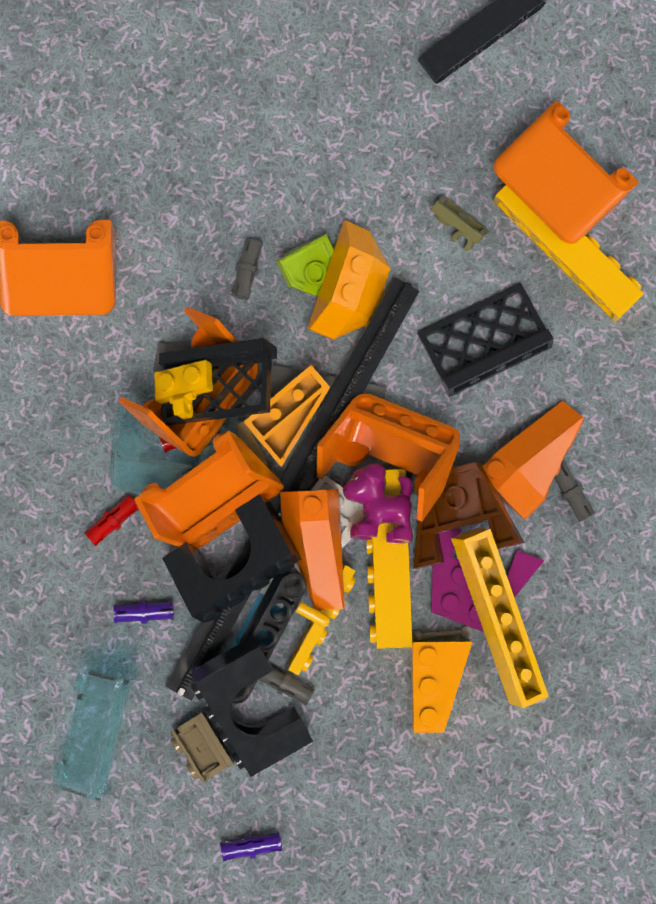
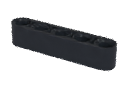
(476, 36)
(275, 622)

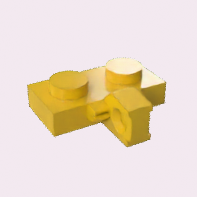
(182, 385)

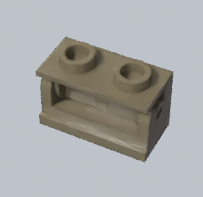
(201, 747)

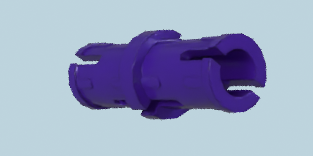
(143, 612)
(251, 846)

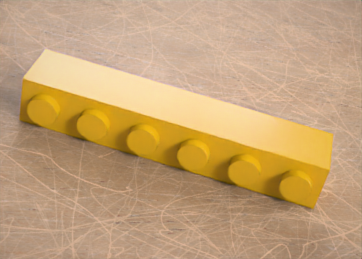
(582, 261)
(390, 582)
(500, 617)

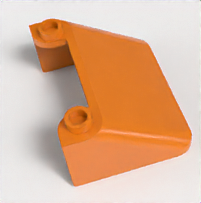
(560, 177)
(58, 276)
(206, 498)

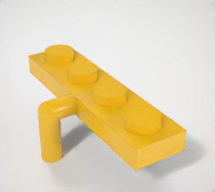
(315, 630)

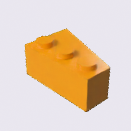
(288, 414)
(435, 681)

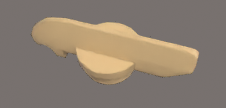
(246, 436)

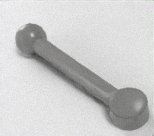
(465, 631)

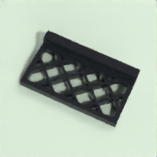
(222, 357)
(502, 357)

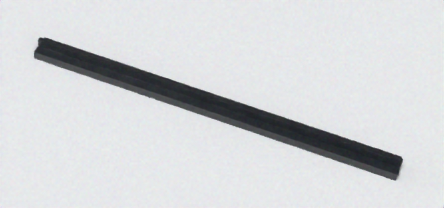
(303, 465)

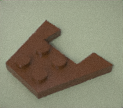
(464, 502)

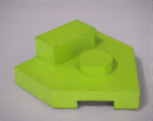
(307, 265)

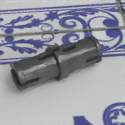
(246, 269)
(573, 493)
(288, 685)

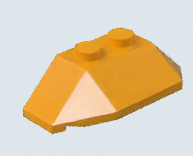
(350, 284)

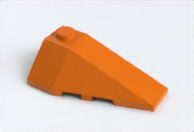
(531, 460)
(315, 530)

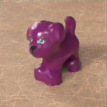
(368, 488)

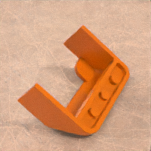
(194, 436)
(396, 437)

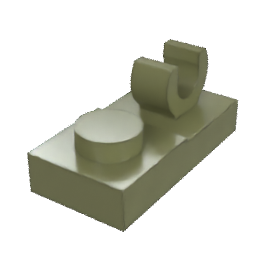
(451, 214)

